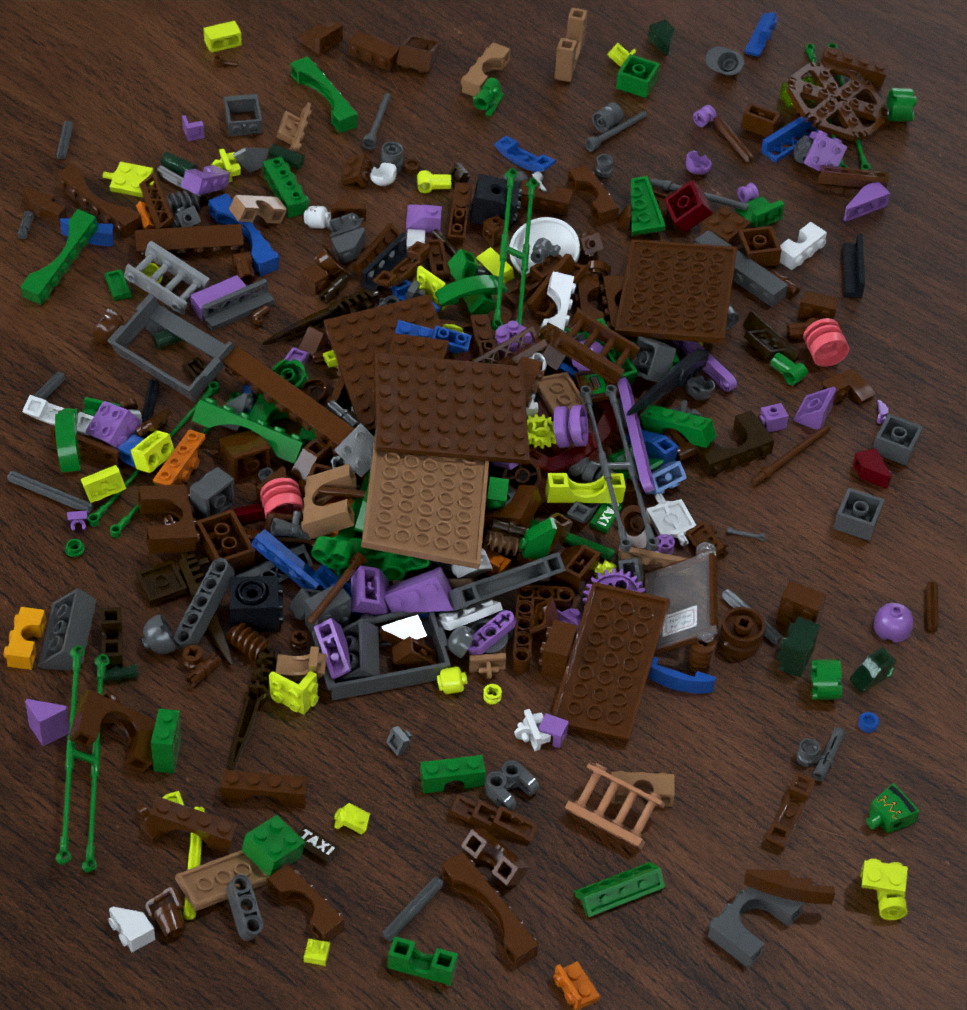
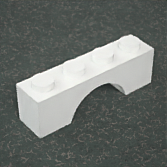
(560, 289)

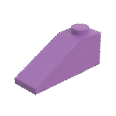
(869, 199)
(335, 646)

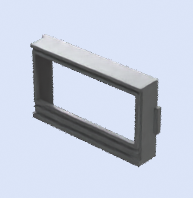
(151, 310)
(394, 679)

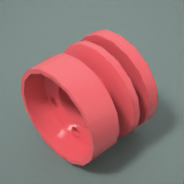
(826, 342)
(281, 496)

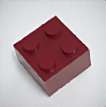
(688, 206)

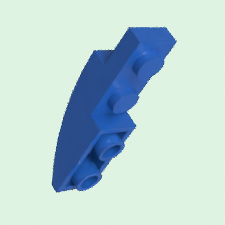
(458, 341)

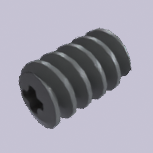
(185, 199)

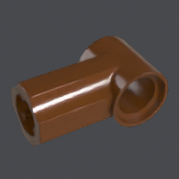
(243, 264)
(685, 449)

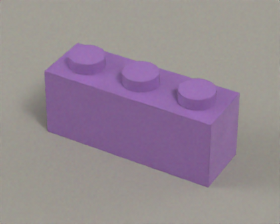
(215, 292)

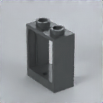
(249, 104)

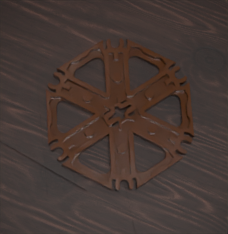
(837, 101)

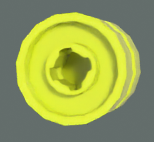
(891, 905)

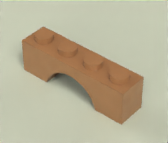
(494, 58)

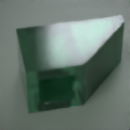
(662, 35)
(873, 670)

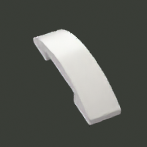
(45, 412)

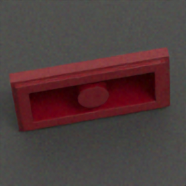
(249, 513)

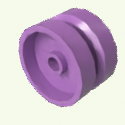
(571, 426)

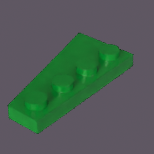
(644, 208)

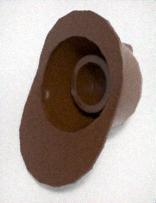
(329, 263)
(634, 526)

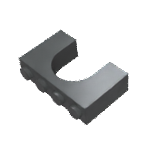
(734, 937)

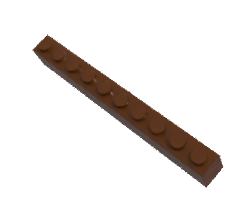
(286, 397)

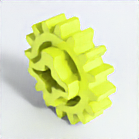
(540, 431)

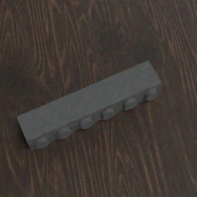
(750, 274)

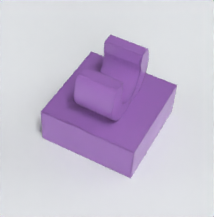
(77, 517)

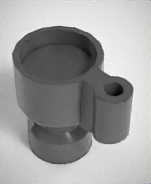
(542, 249)

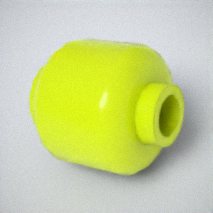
(451, 680)

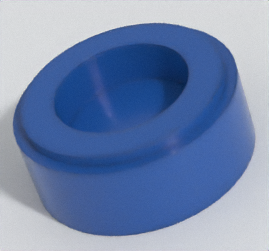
(868, 722)

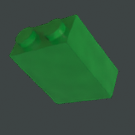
(166, 741)

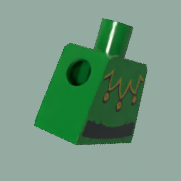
(892, 810)

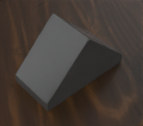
(251, 158)

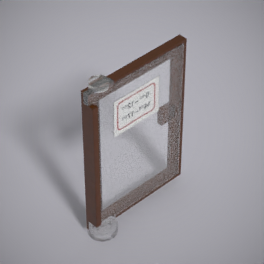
(692, 597)

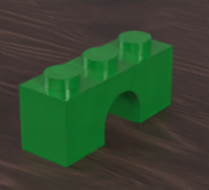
(439, 772)
(408, 959)

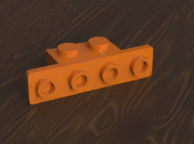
(181, 461)

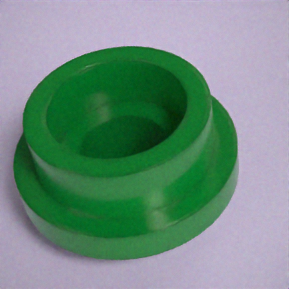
(74, 548)

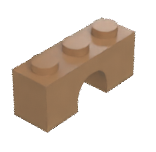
(247, 207)
(648, 782)

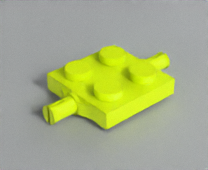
(127, 178)

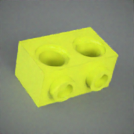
(152, 451)

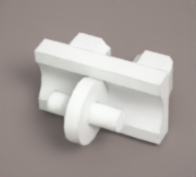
(529, 730)

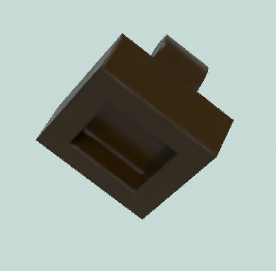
(459, 173)

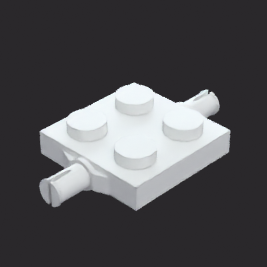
(671, 518)

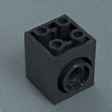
(491, 199)
(257, 602)

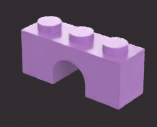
(208, 181)

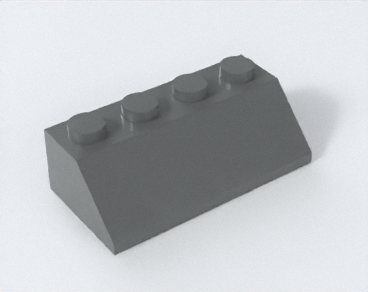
(66, 628)

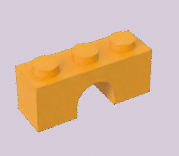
(27, 624)

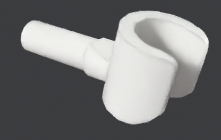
(538, 176)

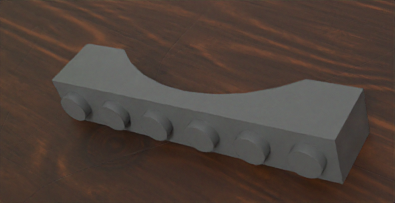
(506, 581)

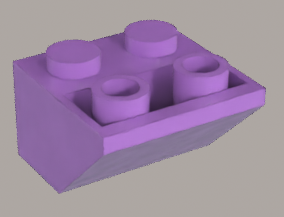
(368, 589)

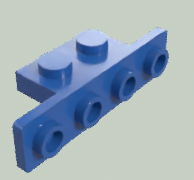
(761, 34)

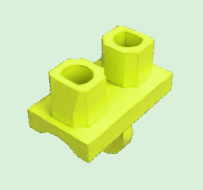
(225, 164)

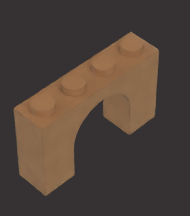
(571, 47)
(333, 517)

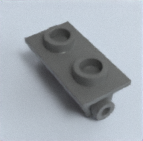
(350, 223)

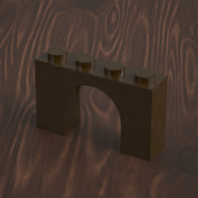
(756, 444)

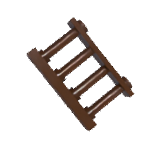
(585, 356)

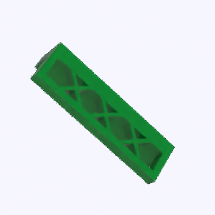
(620, 888)

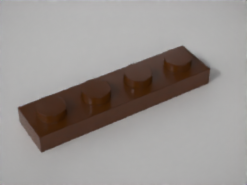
(380, 243)

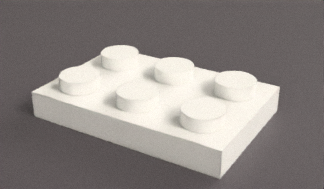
(453, 619)

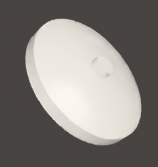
(554, 230)

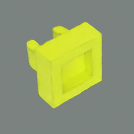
(316, 952)

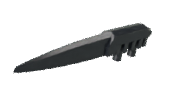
(675, 377)

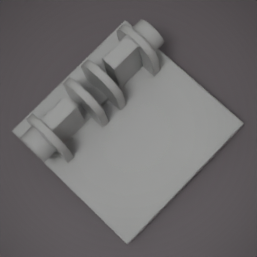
(357, 450)

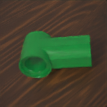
(792, 372)

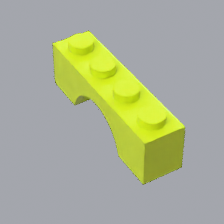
(562, 489)

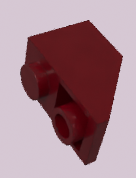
(871, 468)

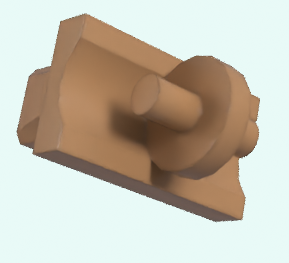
(487, 663)

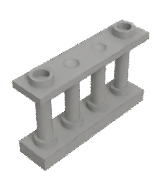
(168, 263)

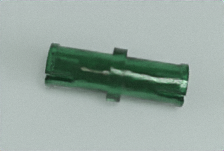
(120, 673)

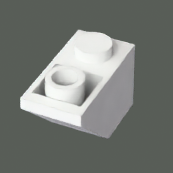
(133, 927)

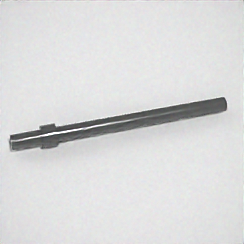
(668, 185)

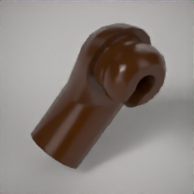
(257, 316)

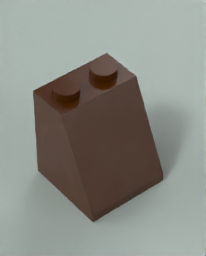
(244, 454)

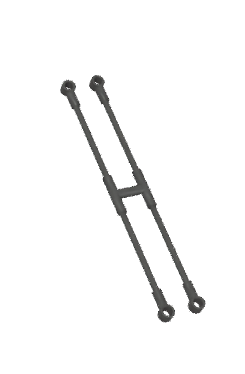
(625, 543)

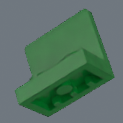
(762, 212)

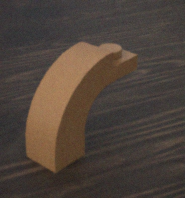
(297, 667)

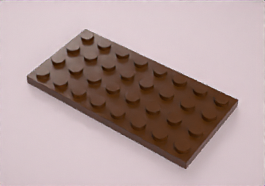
(611, 661)

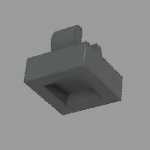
(414, 291)
(399, 740)

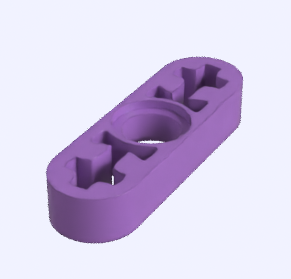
(492, 625)

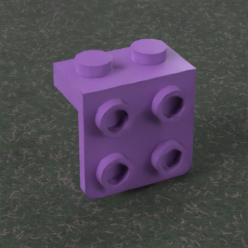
(824, 151)
(112, 424)

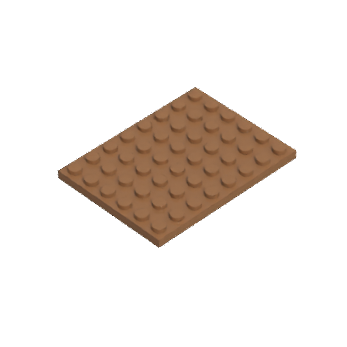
(426, 507)

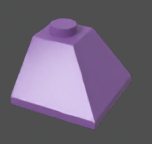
(424, 217)

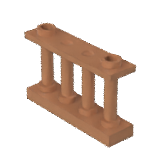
(614, 827)

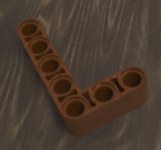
(526, 600)

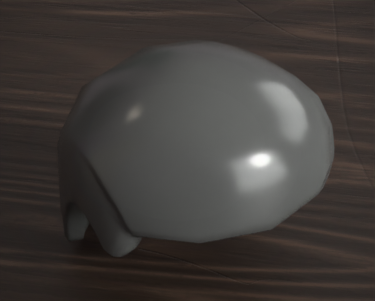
(699, 388)
(460, 640)

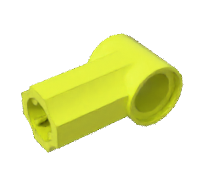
(428, 182)

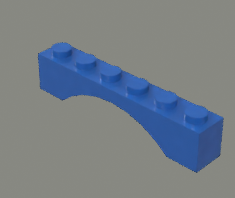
(262, 254)

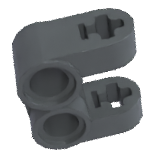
(520, 778)

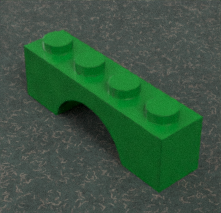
(465, 265)
(695, 428)

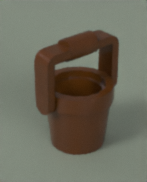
(168, 916)

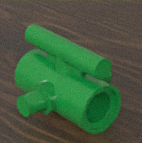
(489, 96)

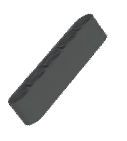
(204, 595)

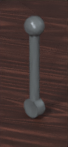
(762, 537)

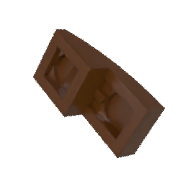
(858, 385)

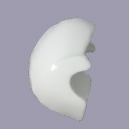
(384, 175)

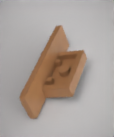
(292, 127)

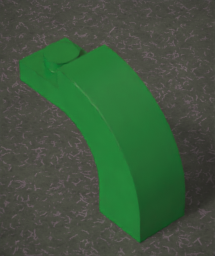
(67, 440)

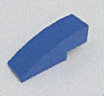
(103, 236)

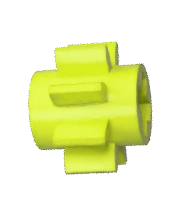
(606, 565)

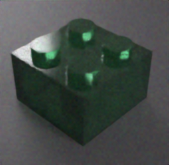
(798, 646)

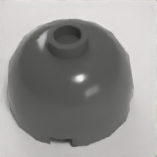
(159, 636)

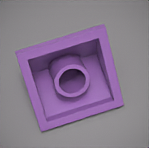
(815, 408)
(47, 720)

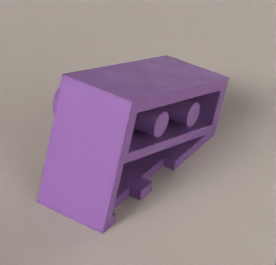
(420, 593)

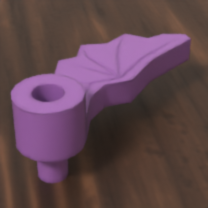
(883, 410)

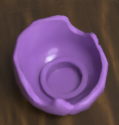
(697, 164)

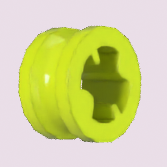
(494, 689)

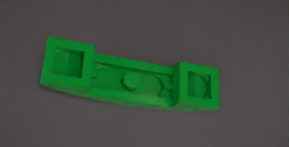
(467, 287)

